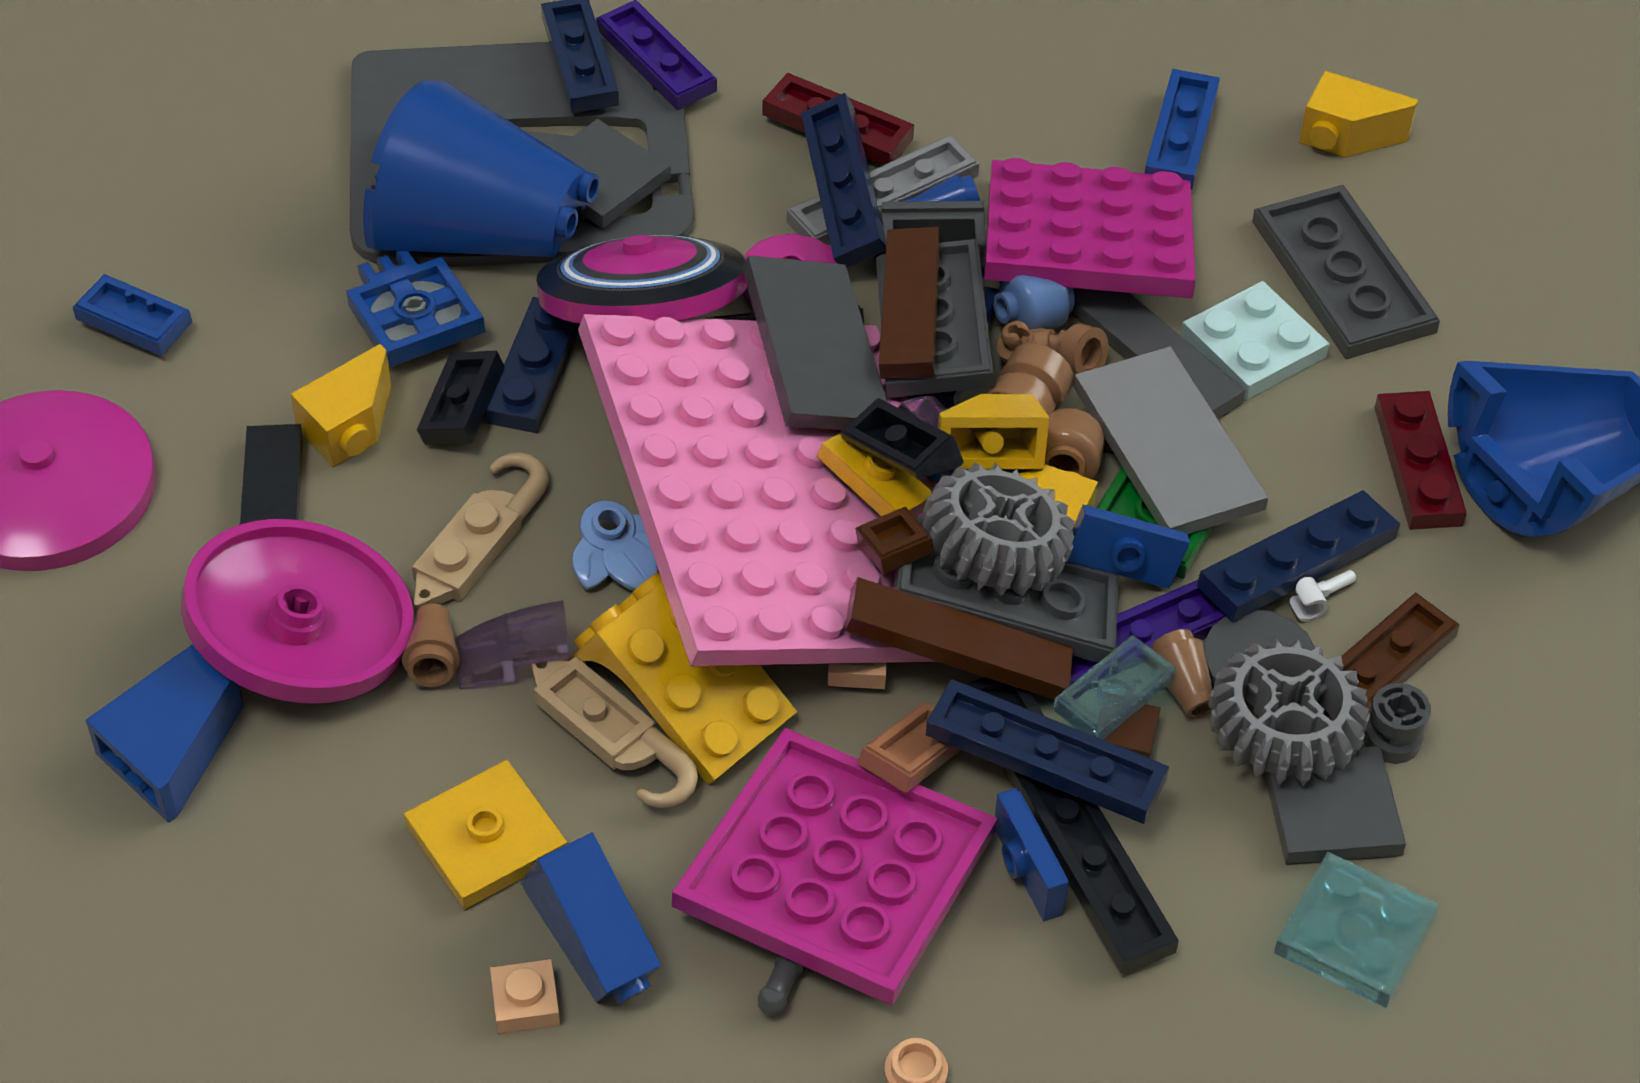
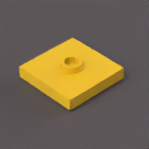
(484, 833)

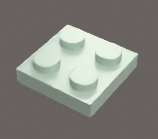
(1255, 339)

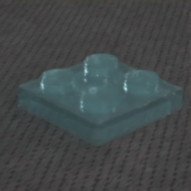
(1356, 929)

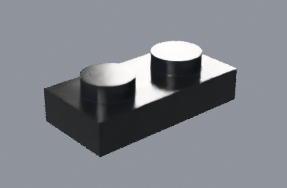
(460, 397)

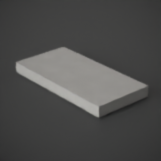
(1170, 442)

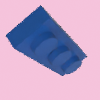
(1183, 124)

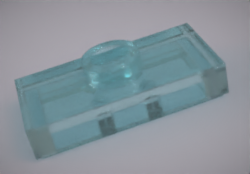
(1114, 688)

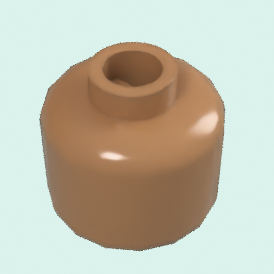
(1074, 442)

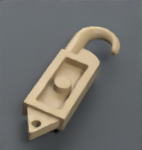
(477, 534)
(611, 726)

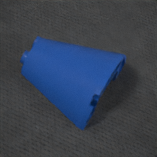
(469, 181)
(1545, 441)

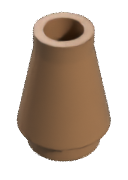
(431, 649)
(1192, 677)

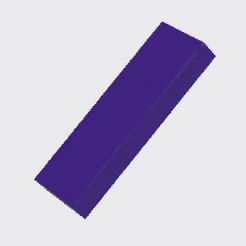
(656, 54)

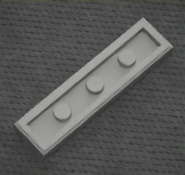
(895, 182)

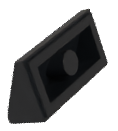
(903, 440)

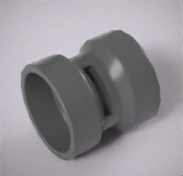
(1398, 721)

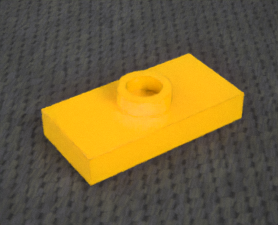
(872, 478)

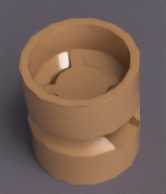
(1037, 372)

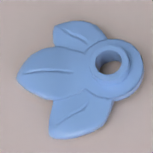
(614, 553)

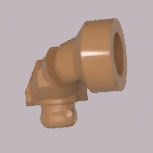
(1080, 345)

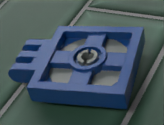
(413, 307)

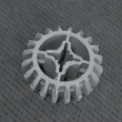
(998, 529)
(1291, 727)

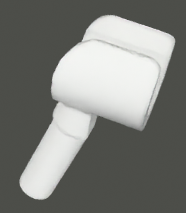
(1310, 596)

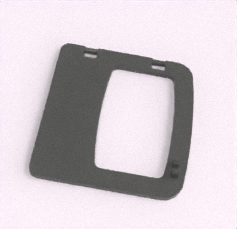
(527, 90)

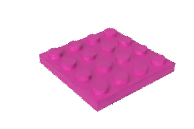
(1090, 228)
(835, 866)

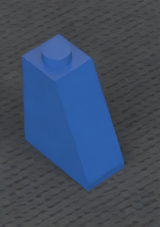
(167, 729)
(592, 919)

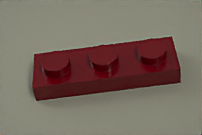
(882, 134)
(1420, 460)

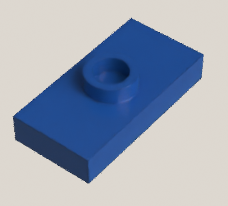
(132, 314)
(1127, 546)
(1030, 855)

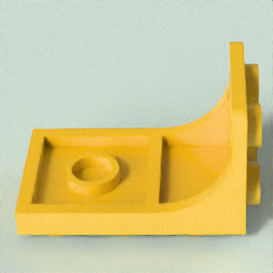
(703, 709)

